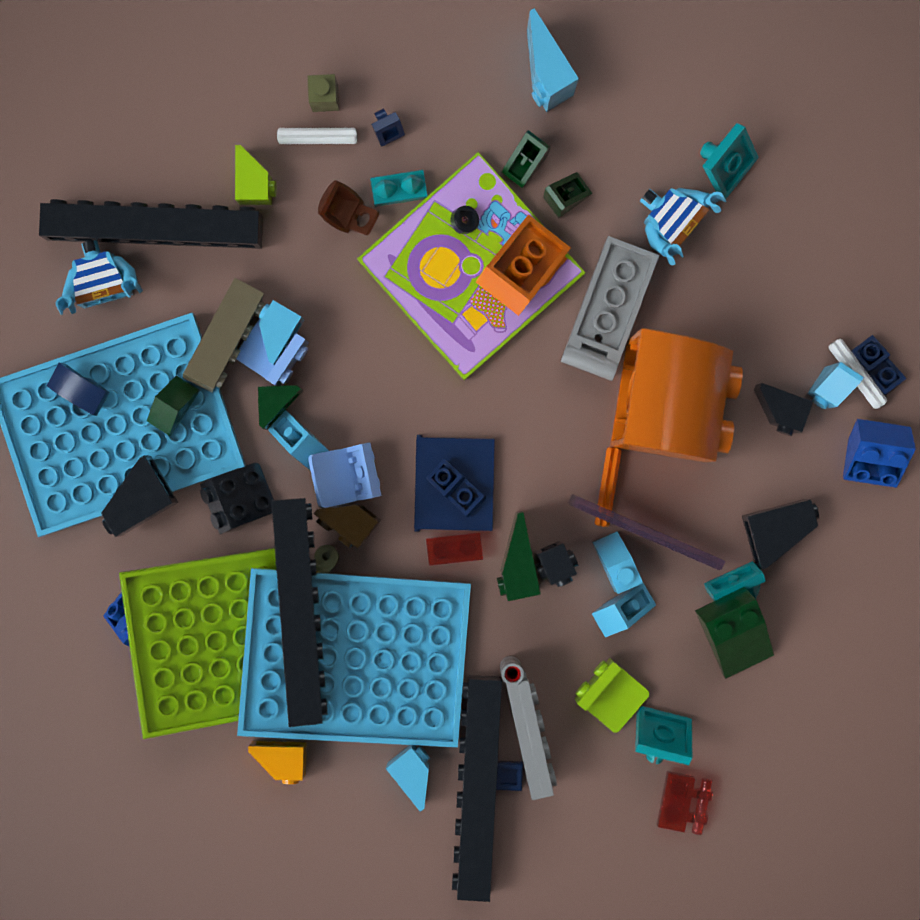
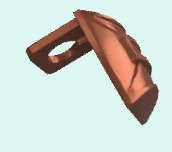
(341, 207)

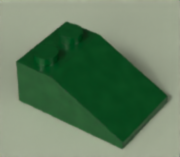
(518, 567)
(736, 631)

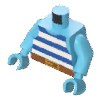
(676, 217)
(97, 279)

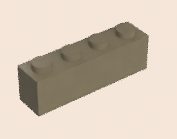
(223, 335)

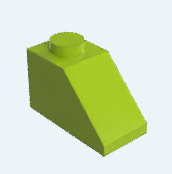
(252, 181)

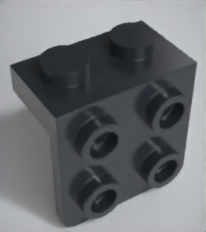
(237, 497)

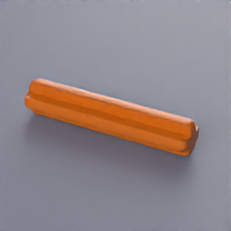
(608, 482)

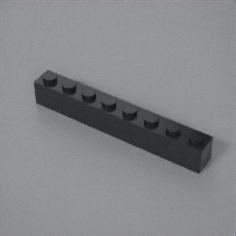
(151, 224)
(297, 611)
(479, 788)

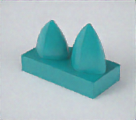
(398, 188)
(745, 576)

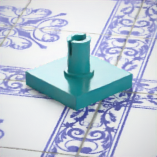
(729, 160)
(663, 736)

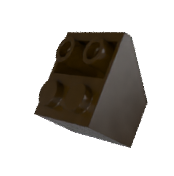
(350, 521)

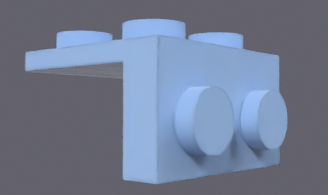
(255, 357)
(344, 475)

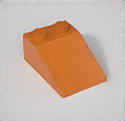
(523, 265)

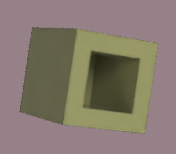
(323, 93)

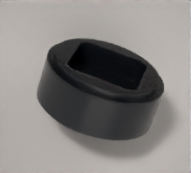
(464, 219)

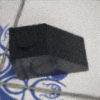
(783, 409)

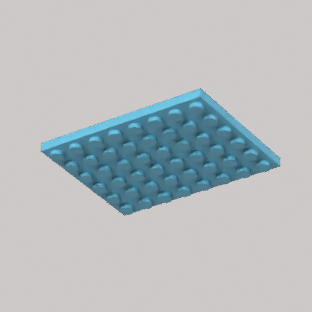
(78, 460)
(386, 661)

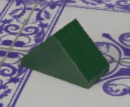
(526, 159)
(566, 194)
(274, 401)
(171, 404)

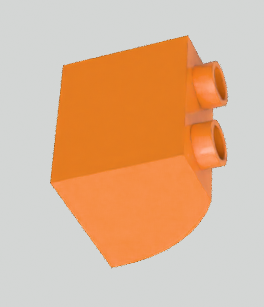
(675, 397)

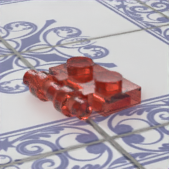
(676, 803)

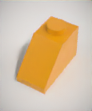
(281, 759)

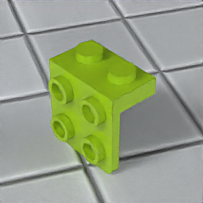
(611, 695)

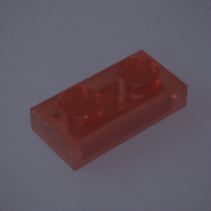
(454, 548)

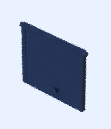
(474, 461)

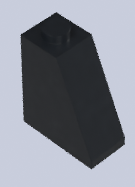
(138, 498)
(779, 529)

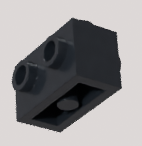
(556, 564)

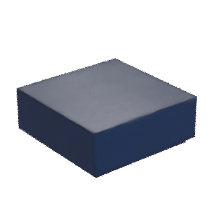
(509, 775)

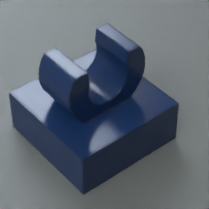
(387, 127)

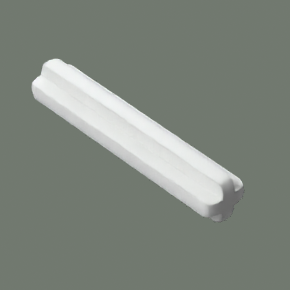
(317, 135)
(867, 385)

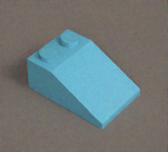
(550, 71)

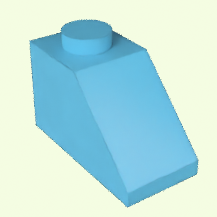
(278, 328)
(834, 385)
(296, 438)
(617, 563)
(623, 610)
(411, 773)

